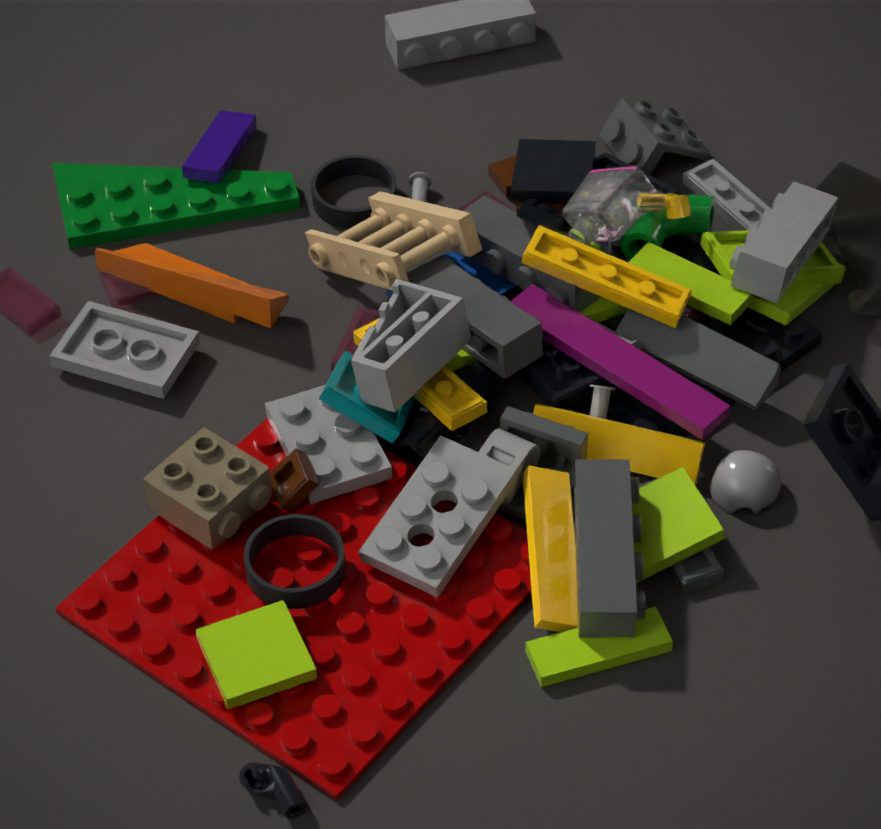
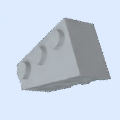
(408, 344)

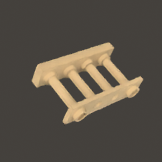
(396, 225)

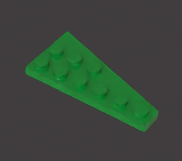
(139, 201)

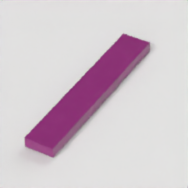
(624, 364)

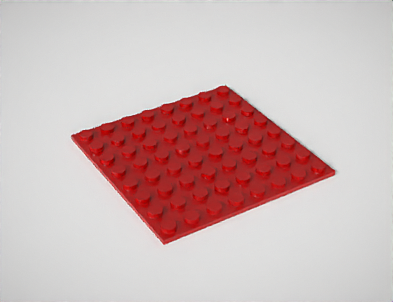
(374, 642)

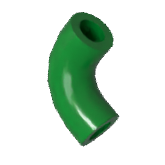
(657, 227)

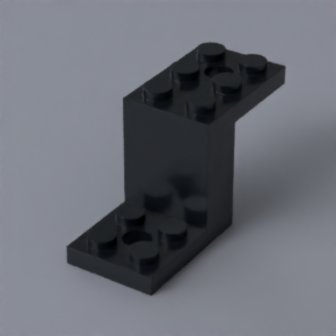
(848, 433)

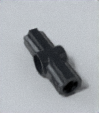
(426, 428)

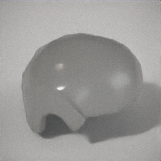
(745, 481)

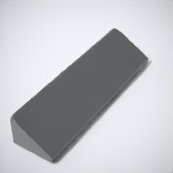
(705, 357)

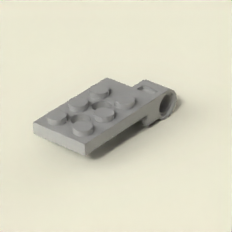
(453, 473)

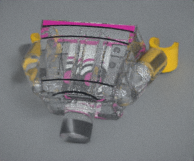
(613, 201)

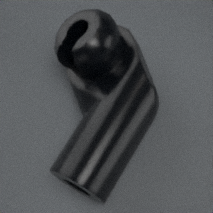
(273, 783)

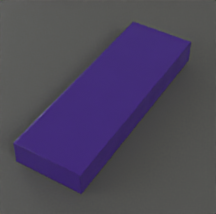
(219, 146)

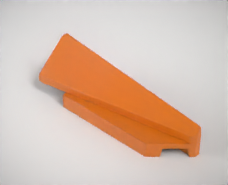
(193, 284)

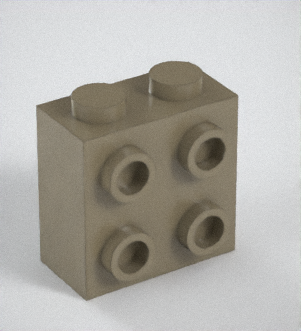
(208, 488)

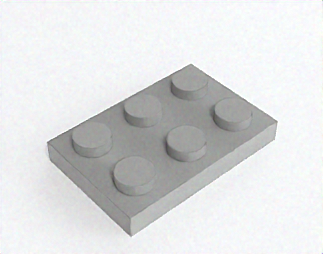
(125, 349)
(338, 448)

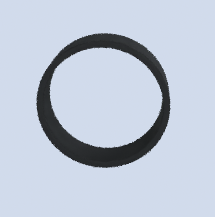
(342, 167)
(287, 526)

